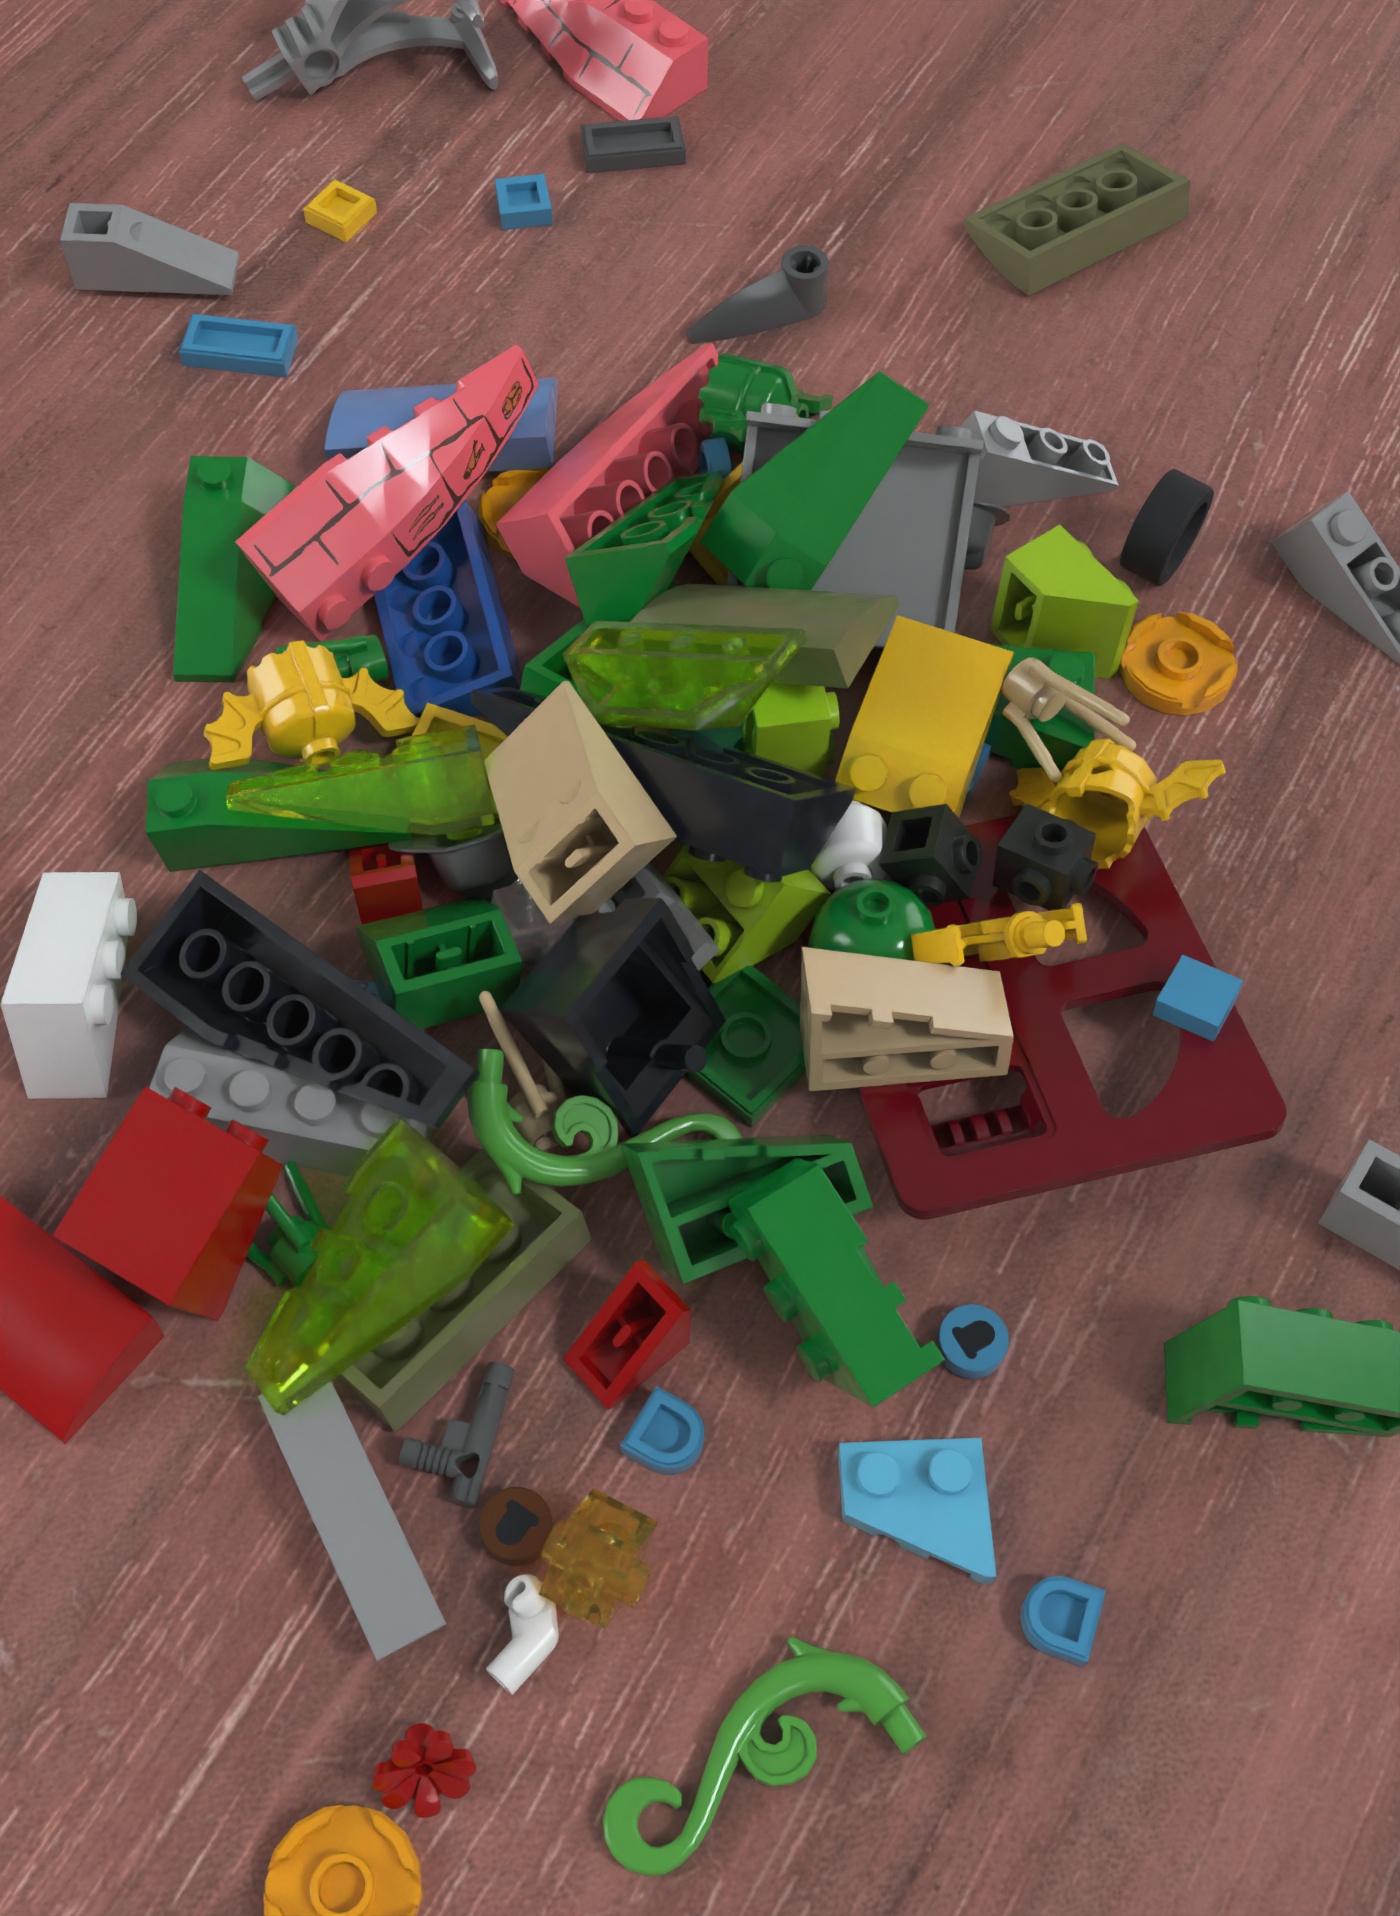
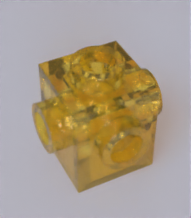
(598, 1559)

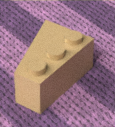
(899, 1021)

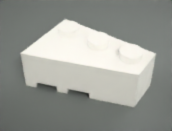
(69, 984)

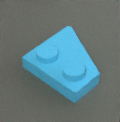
(923, 1497)

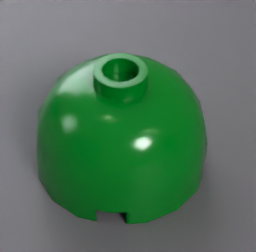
(871, 920)

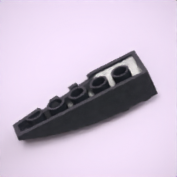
(713, 800)
(285, 1006)

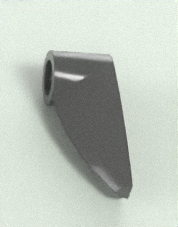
(772, 302)

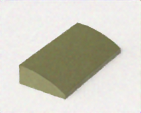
(1079, 217)
(837, 624)
(440, 1341)

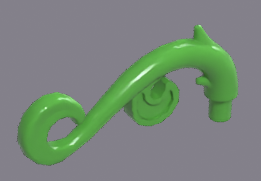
(518, 1159)
(779, 1765)

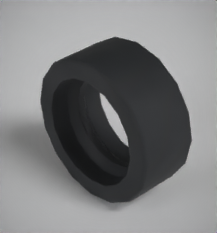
(1166, 527)

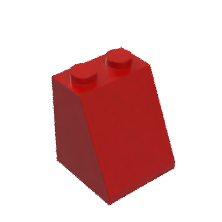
(174, 1202)

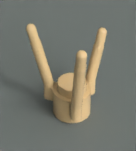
(1041, 693)
(534, 1100)

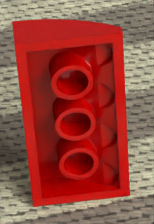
(62, 1328)

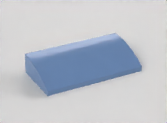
(367, 410)

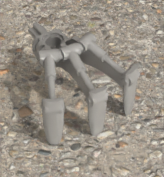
(341, 34)

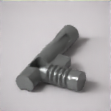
(465, 1440)

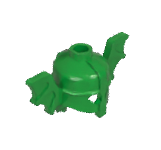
(744, 386)

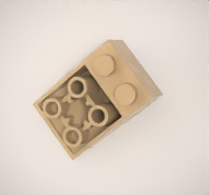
(571, 809)

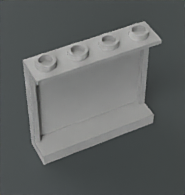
(910, 531)

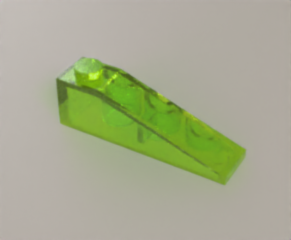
(423, 787)
(393, 1252)

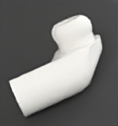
(532, 1629)

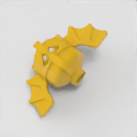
(302, 709)
(1113, 794)

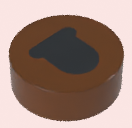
(515, 1526)

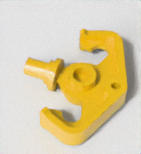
(1001, 938)

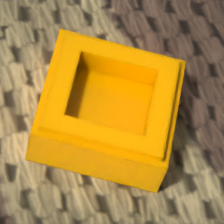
(340, 210)

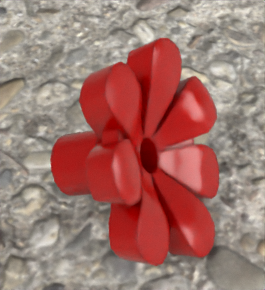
(422, 1770)

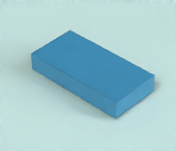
(239, 345)

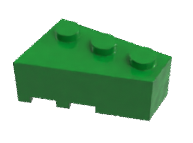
(688, 1184)
(828, 1284)

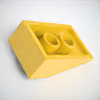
(923, 719)

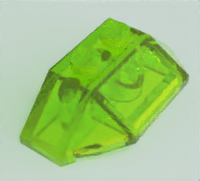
(678, 672)

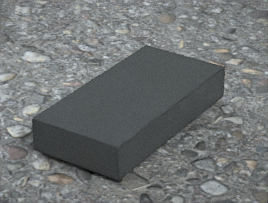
(633, 144)

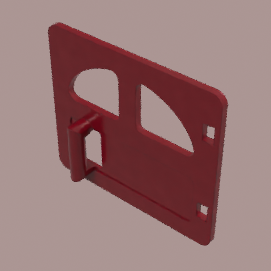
(1059, 1130)

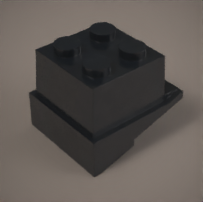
(619, 1009)

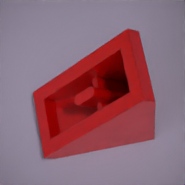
(383, 882)
(630, 1336)

